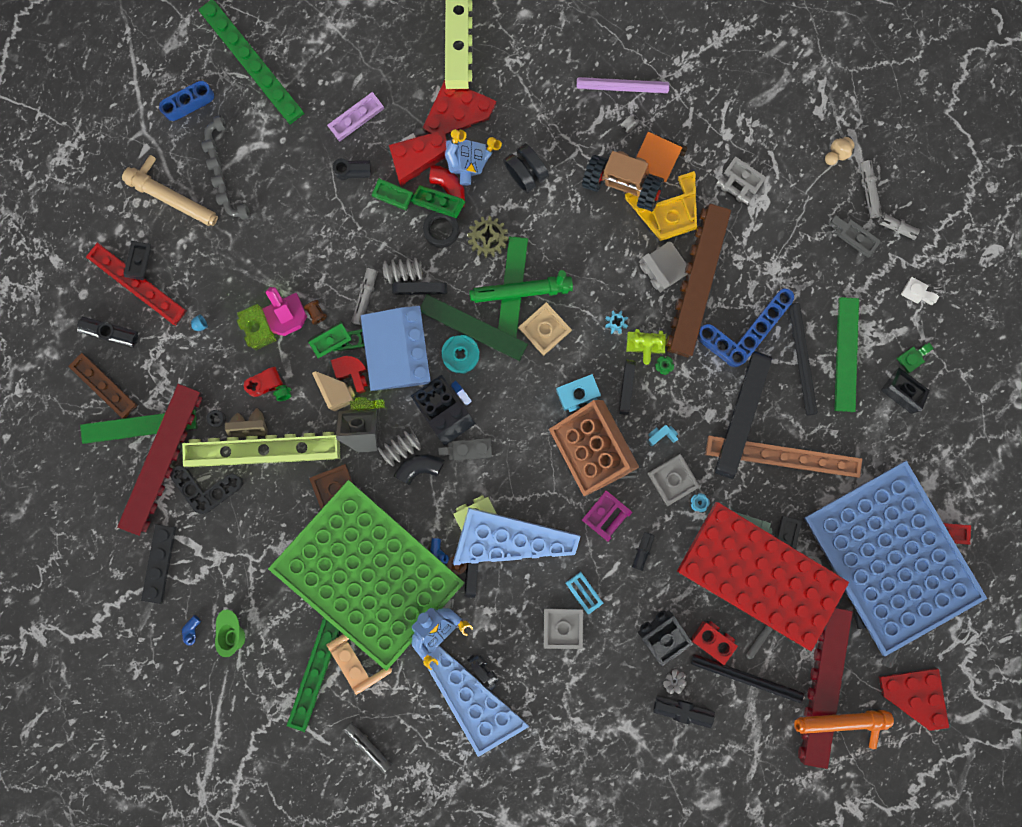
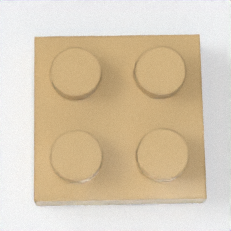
(544, 329)

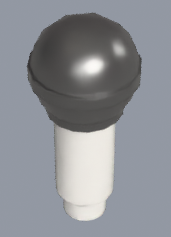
(419, 131)

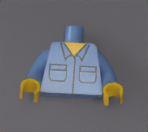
(468, 157)
(432, 629)

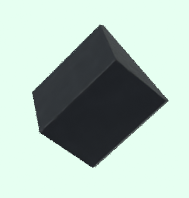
(906, 391)

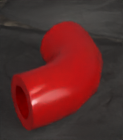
(447, 180)

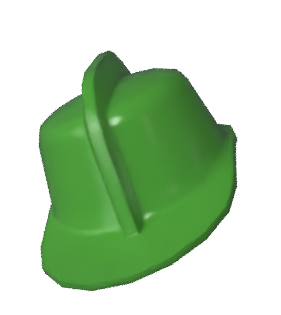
(229, 634)

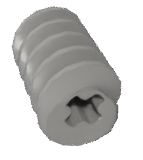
(402, 271)
(400, 448)

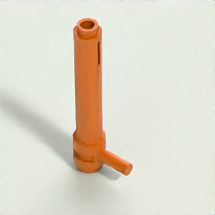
(870, 720)

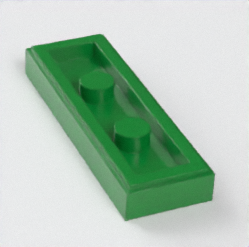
(438, 201)

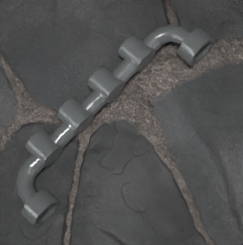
(215, 164)

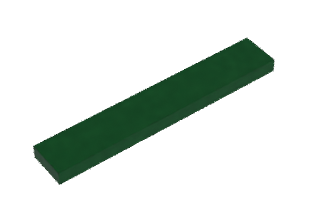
(473, 327)

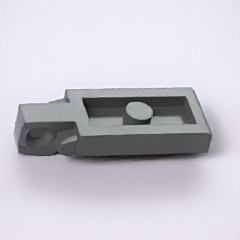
(855, 235)
(467, 449)

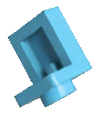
(656, 434)

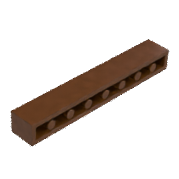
(698, 280)

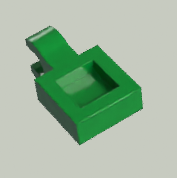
(913, 358)

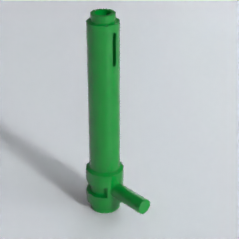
(551, 286)

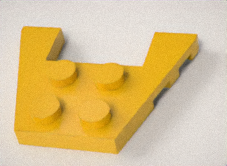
(672, 215)

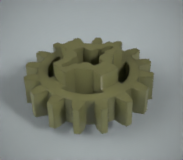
(480, 237)

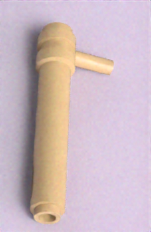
(144, 183)

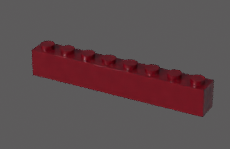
(159, 459)
(826, 686)

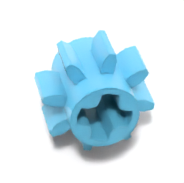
(613, 327)

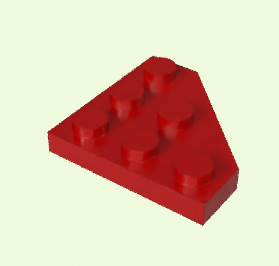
(458, 110)
(918, 696)

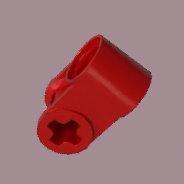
(265, 381)

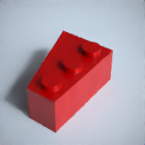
(417, 155)

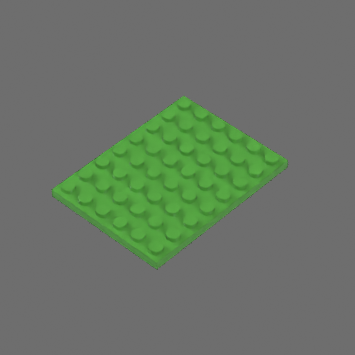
(365, 574)

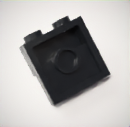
(664, 637)

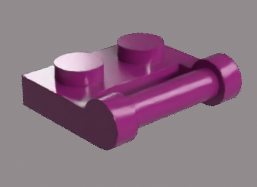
(602, 511)

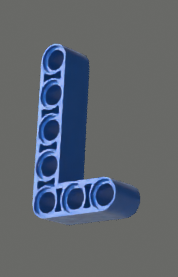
(752, 333)

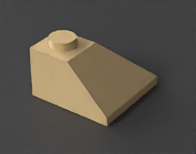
(334, 392)

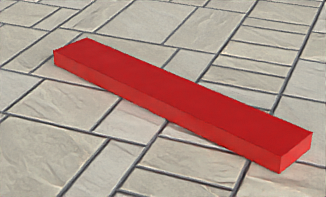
(141, 288)

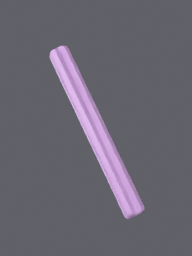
(622, 85)

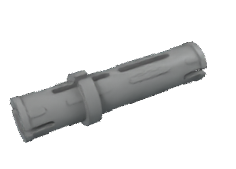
(869, 181)
(367, 288)

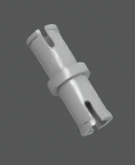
(899, 226)

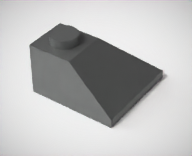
(358, 429)

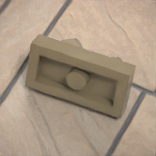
(253, 427)

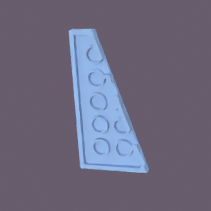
(503, 538)
(476, 708)

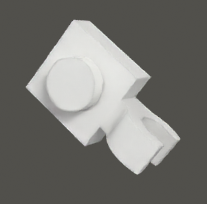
(916, 291)

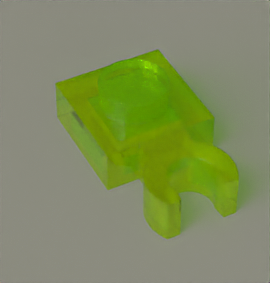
(362, 404)

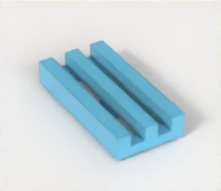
(574, 579)

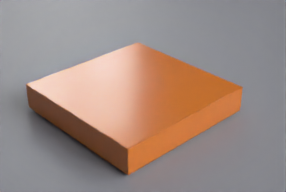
(659, 155)

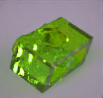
(263, 335)

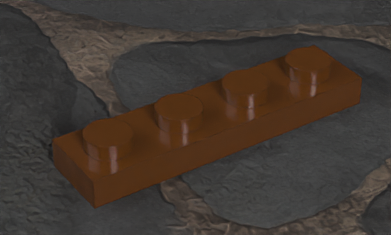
(103, 385)

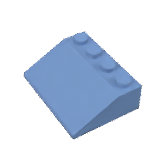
(395, 348)

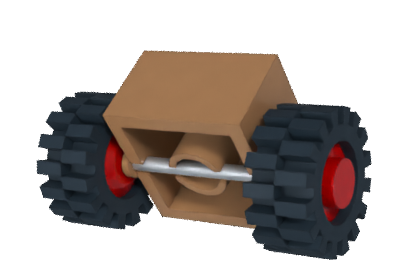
(626, 175)

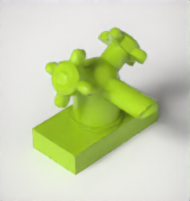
(646, 344)

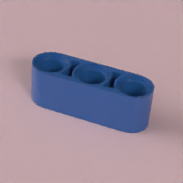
(177, 100)

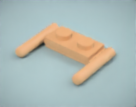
(351, 665)

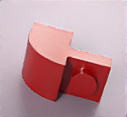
(351, 367)

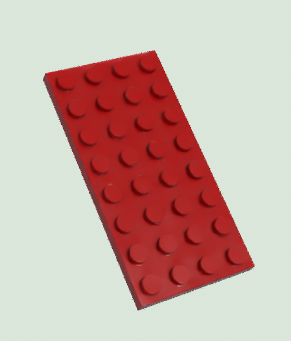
(763, 576)

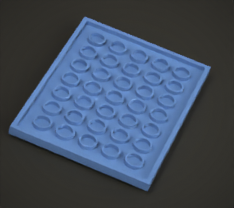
(895, 557)

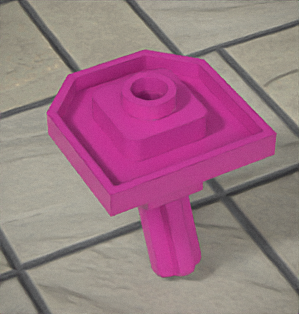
(284, 314)

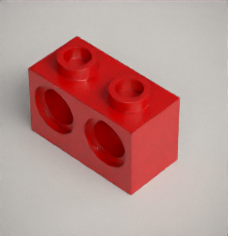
(712, 644)

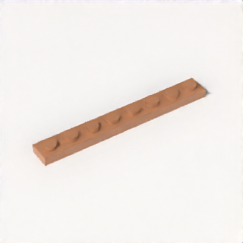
(792, 458)

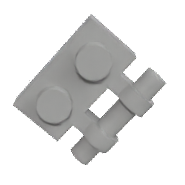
(744, 176)

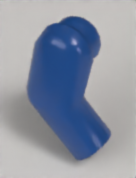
(435, 549)
(188, 630)

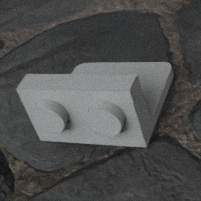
(664, 266)

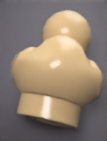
(840, 150)

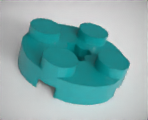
(458, 343)

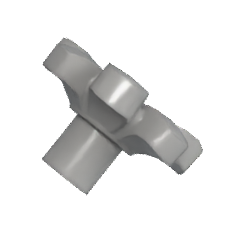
(675, 682)

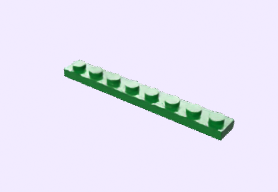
(251, 61)

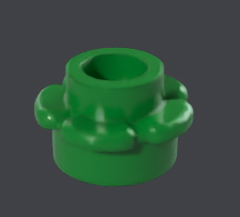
(659, 365)
(282, 393)

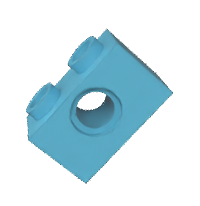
(566, 393)

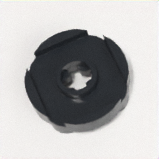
(482, 672)

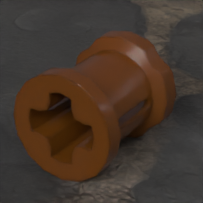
(315, 312)

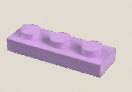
(355, 116)

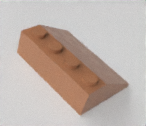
(593, 447)

